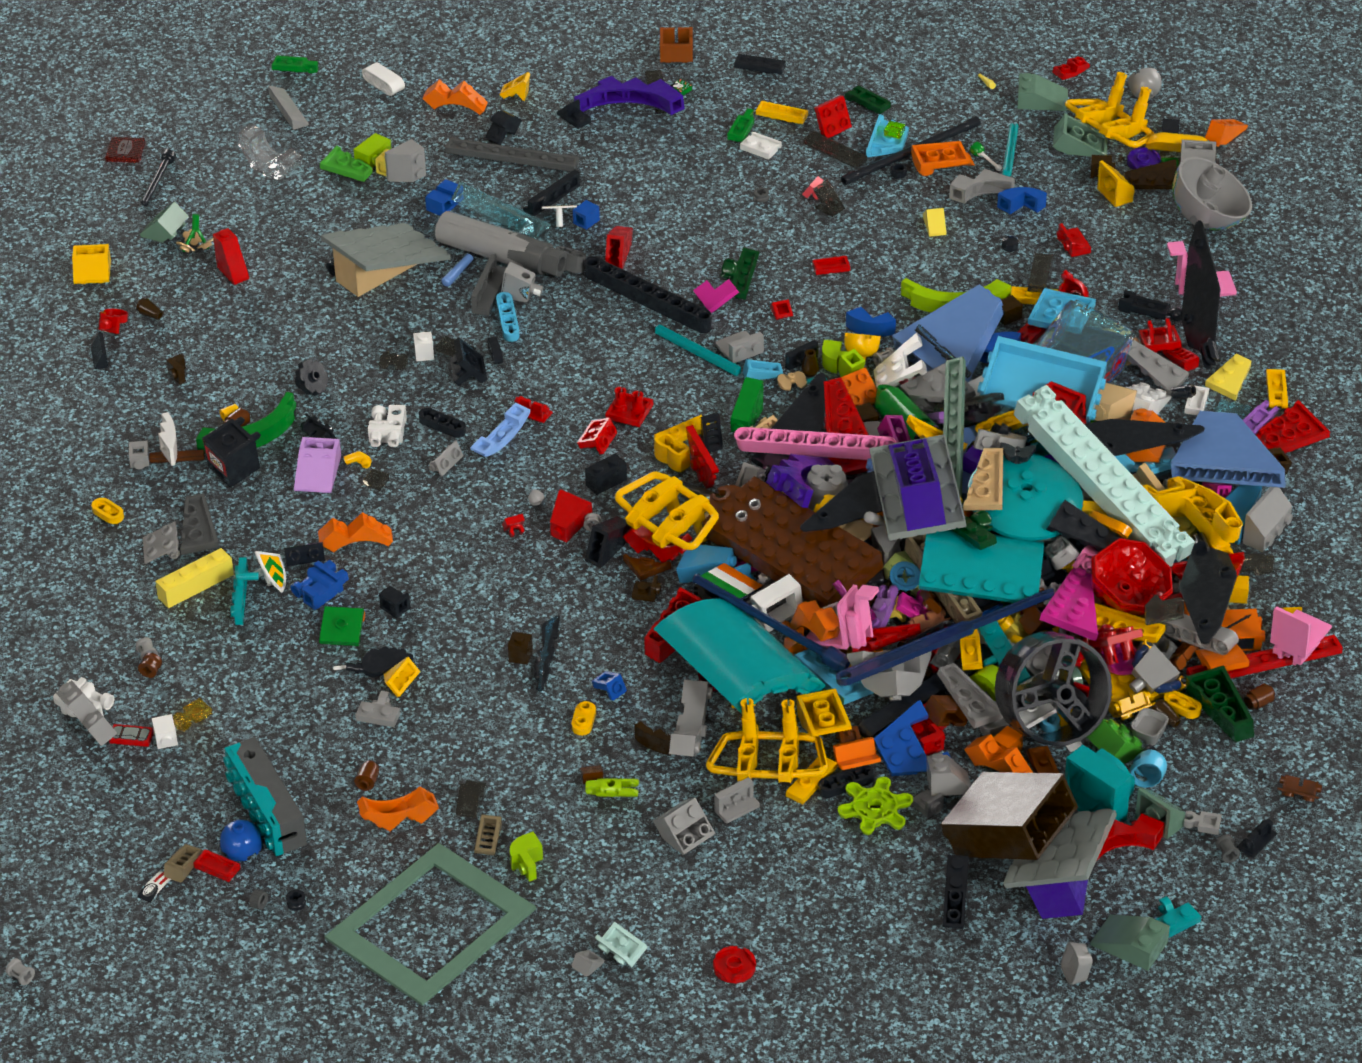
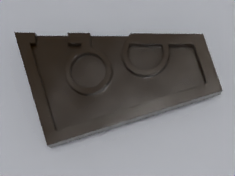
(1153, 176)

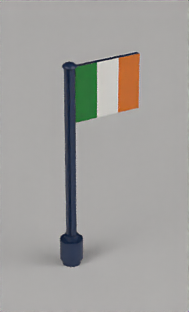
(736, 586)

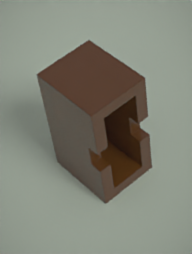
(944, 711)

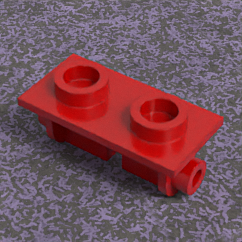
(538, 411)

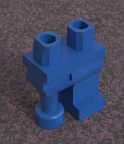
(320, 584)

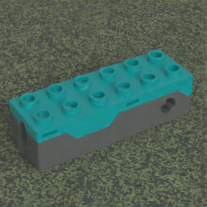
(264, 796)

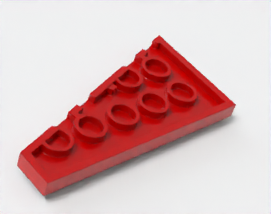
(845, 419)
(1293, 429)

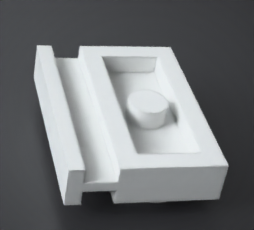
(760, 145)

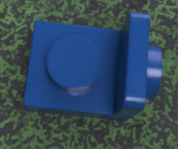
(611, 683)

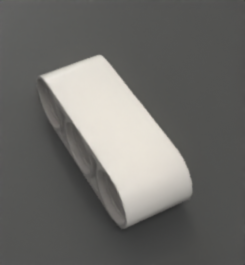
(383, 79)

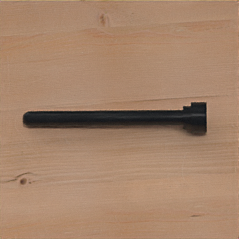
(167, 158)

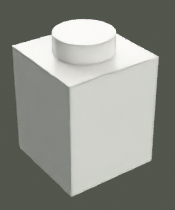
(423, 346)
(164, 731)

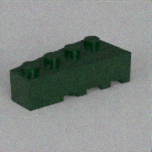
(1221, 702)

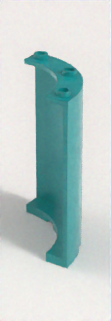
(735, 652)

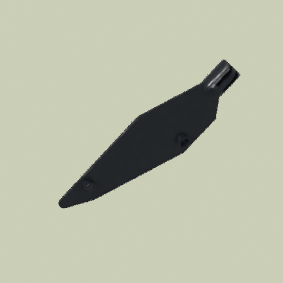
(1201, 298)
(803, 415)
(1131, 436)
(847, 505)
(1207, 587)

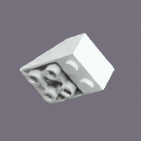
(1149, 398)

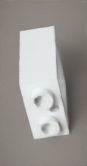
(784, 588)

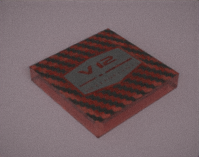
(125, 149)

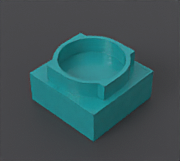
(1099, 781)

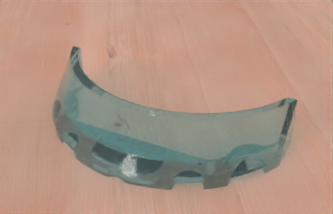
(499, 211)

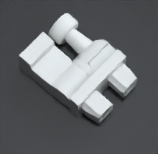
(389, 430)
(98, 700)

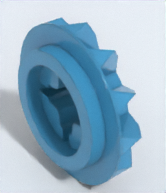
(911, 571)

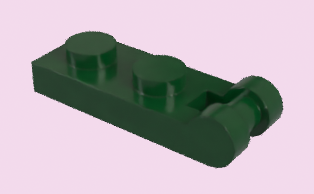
(868, 99)

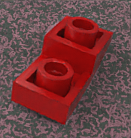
(1072, 68)

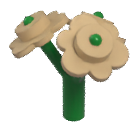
(194, 237)

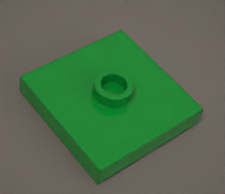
(341, 626)

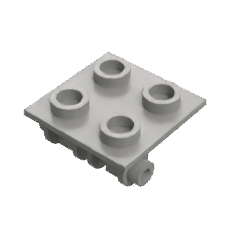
(161, 542)

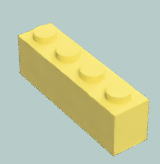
(194, 578)

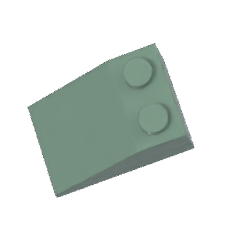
(1040, 93)
(1078, 138)
(1132, 939)

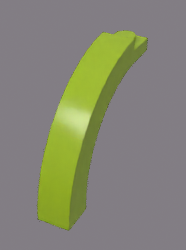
(931, 300)

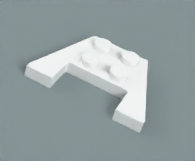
(896, 367)

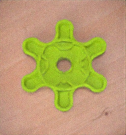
(875, 796)

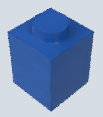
(586, 214)

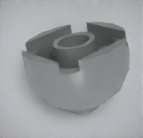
(1146, 77)

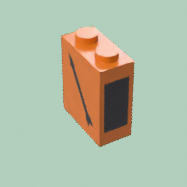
(1247, 626)

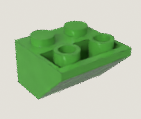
(1116, 740)

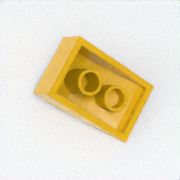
(822, 713)

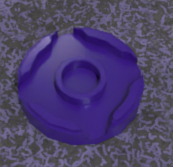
(1142, 157)

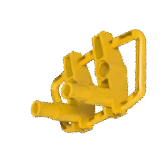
(1102, 113)
(679, 517)
(749, 748)

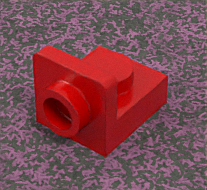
(934, 742)

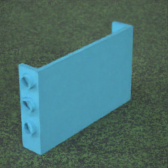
(1023, 368)

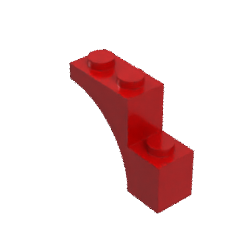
(642, 539)
(1143, 832)

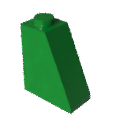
(748, 405)

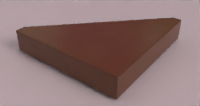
(645, 567)

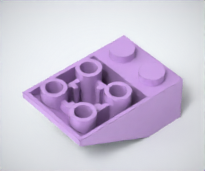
(317, 464)

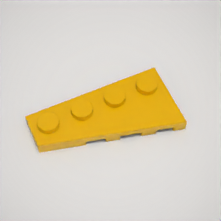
(1118, 619)

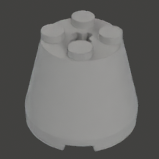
(824, 481)

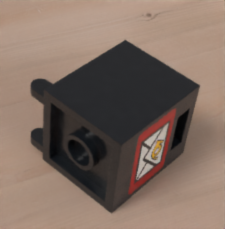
(232, 451)

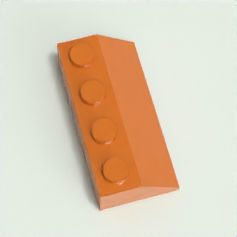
(1152, 454)

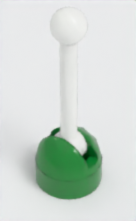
(977, 149)

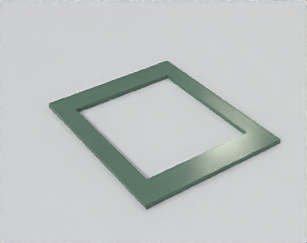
(397, 974)

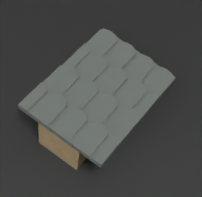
(378, 254)

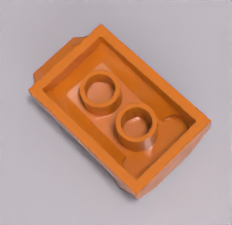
(939, 155)

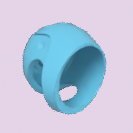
(1149, 765)

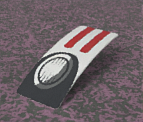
(153, 887)

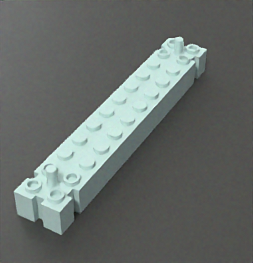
(1102, 474)

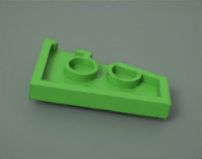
(343, 164)

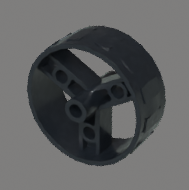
(1057, 692)

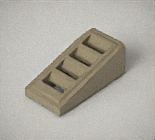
(488, 821)
(180, 864)

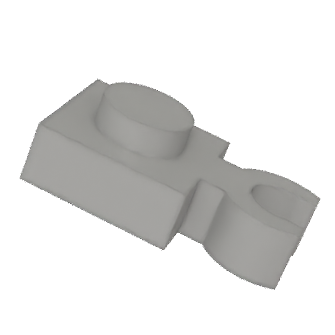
(1206, 822)

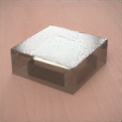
(376, 479)

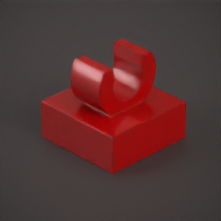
(512, 523)

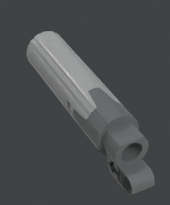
(508, 245)

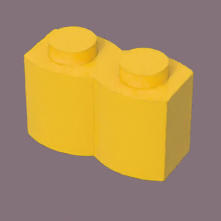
(672, 452)

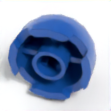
(240, 840)

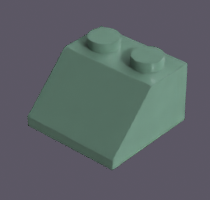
(165, 224)
(1159, 808)

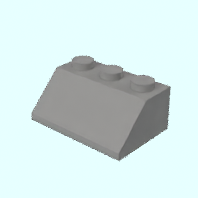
(1267, 519)

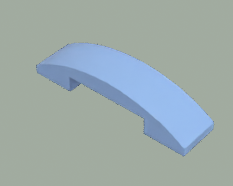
(503, 433)

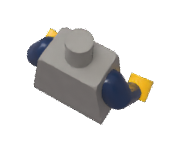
(1154, 671)

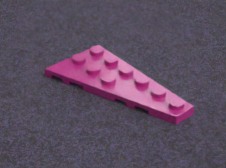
(1073, 605)

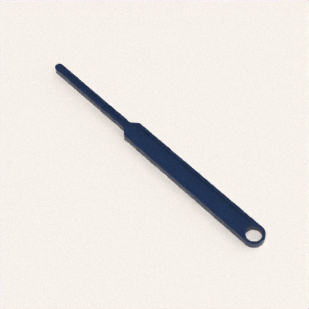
(934, 641)

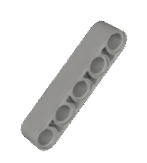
(1185, 631)

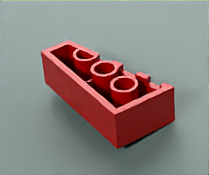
(655, 645)

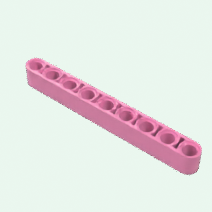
(808, 443)

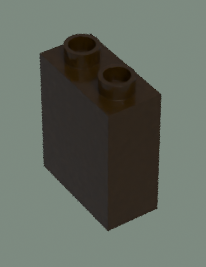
(1009, 815)

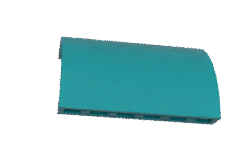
(999, 572)

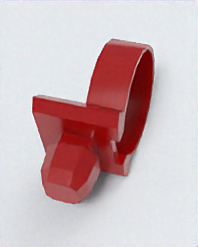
(112, 324)

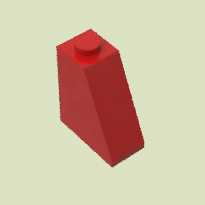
(618, 245)
(229, 256)
(568, 515)

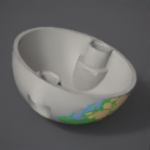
(1217, 206)

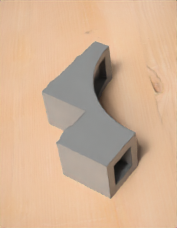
(987, 182)
(86, 712)

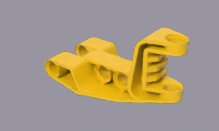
(1204, 509)

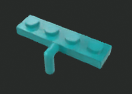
(240, 582)
(999, 646)

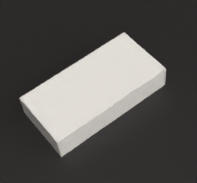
(1197, 402)

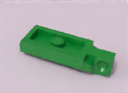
(295, 64)
(741, 126)

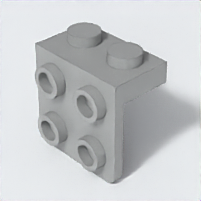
(741, 346)

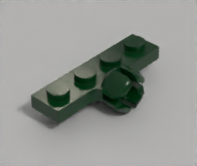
(741, 271)
(978, 530)

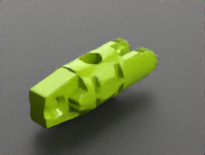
(612, 787)

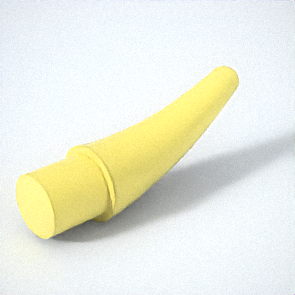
(989, 83)

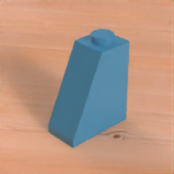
(703, 560)

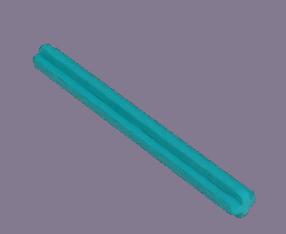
(1010, 149)
(698, 350)

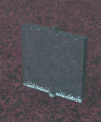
(1230, 407)

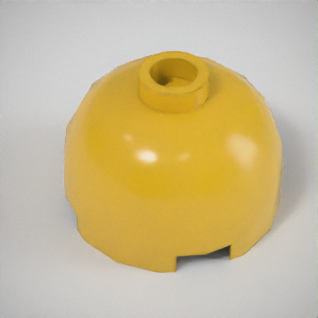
(864, 344)

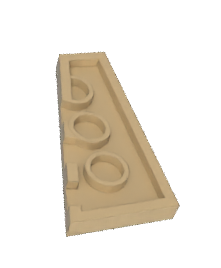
(987, 483)

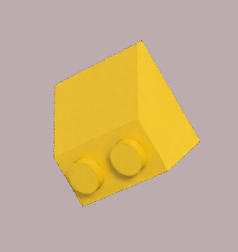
(1114, 185)

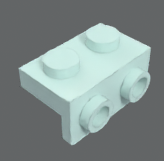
(622, 944)

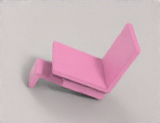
(1224, 277)
(853, 619)
(1296, 634)

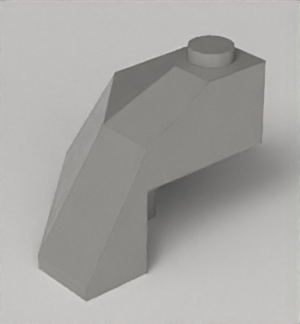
(897, 680)

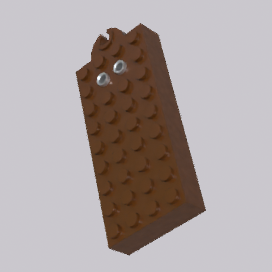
(767, 534)

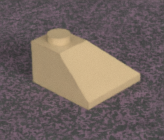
(1115, 403)

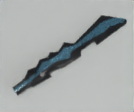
(941, 349)
(546, 653)

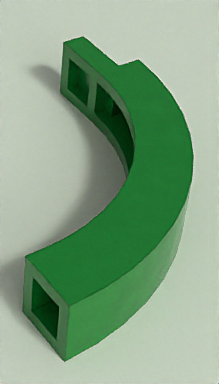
(269, 427)

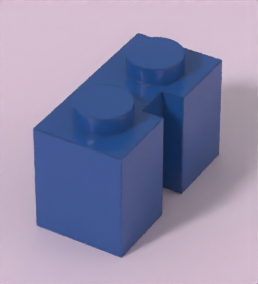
(440, 199)

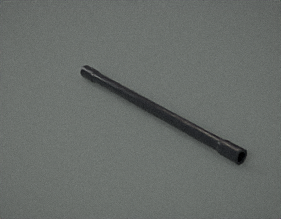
(855, 175)

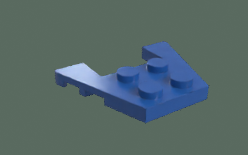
(900, 746)

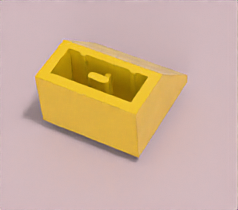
(91, 263)

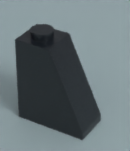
(606, 540)

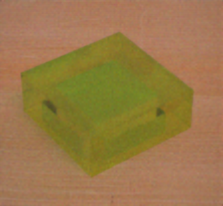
(894, 129)

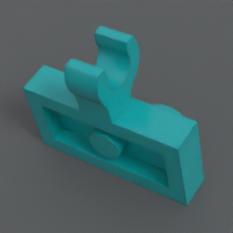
(1179, 918)

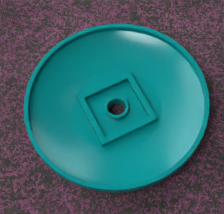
(1026, 512)

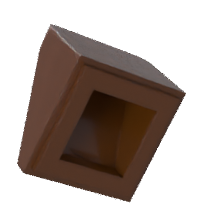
(591, 773)

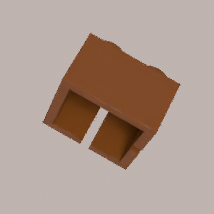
(674, 51)

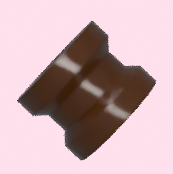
(150, 665)

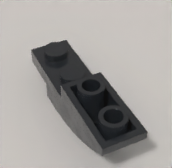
(955, 891)

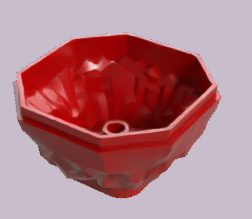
(1129, 576)

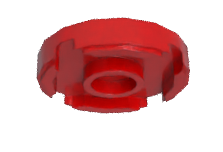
(734, 964)

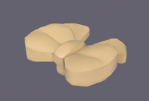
(786, 381)

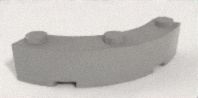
(690, 725)

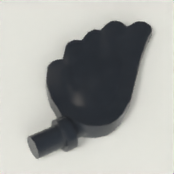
(379, 661)

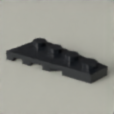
(1082, 527)

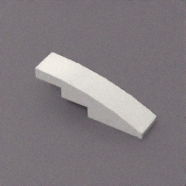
(168, 438)

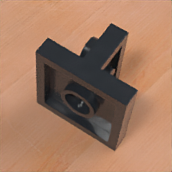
(467, 363)

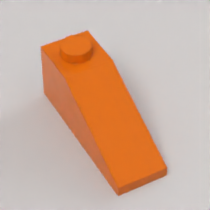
(1224, 130)

